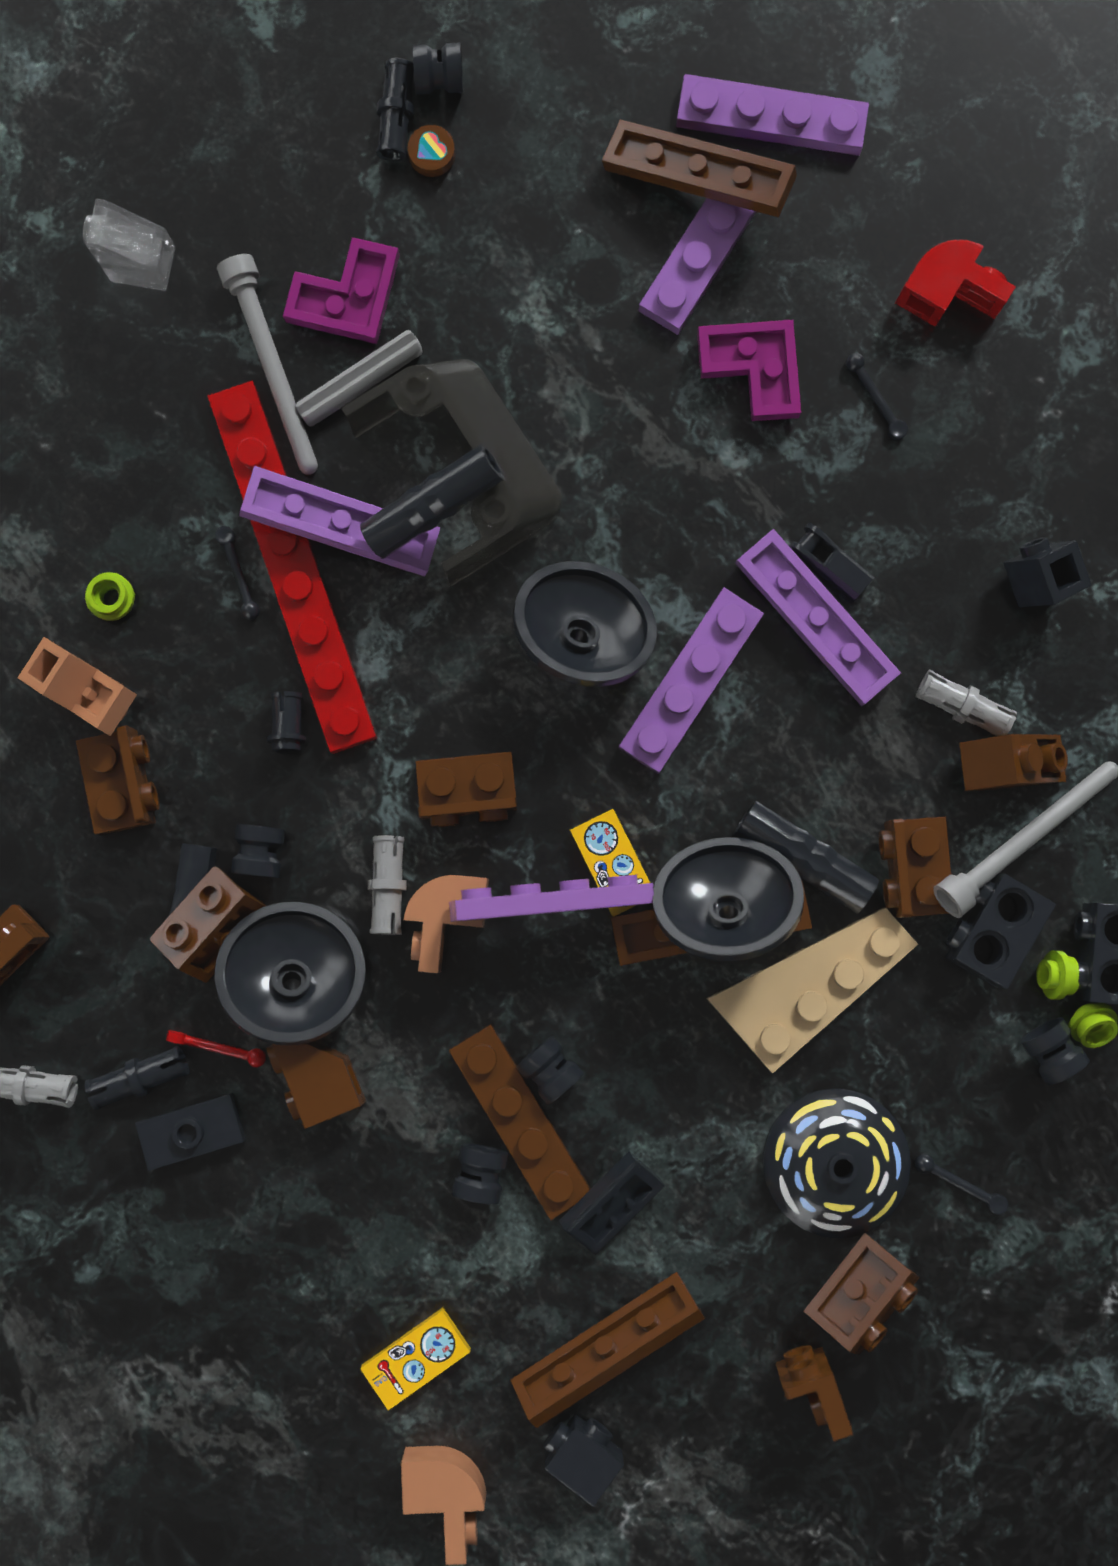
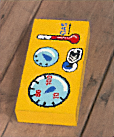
(608, 852)
(415, 1358)

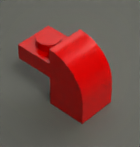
(950, 272)

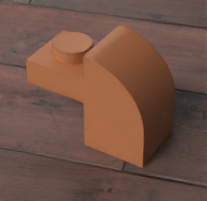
(77, 686)
(431, 907)
(447, 1483)

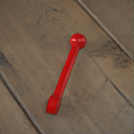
(255, 1057)

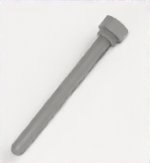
(240, 276)
(959, 892)

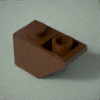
(1013, 761)
(318, 1080)

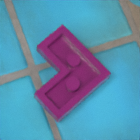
(351, 306)
(763, 353)

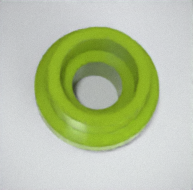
(100, 586)
(1058, 975)
(1094, 1024)

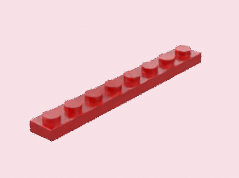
(295, 579)

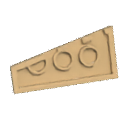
(800, 995)

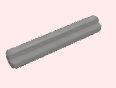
(359, 378)

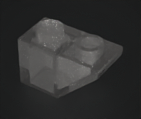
(129, 246)

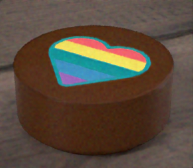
(431, 150)

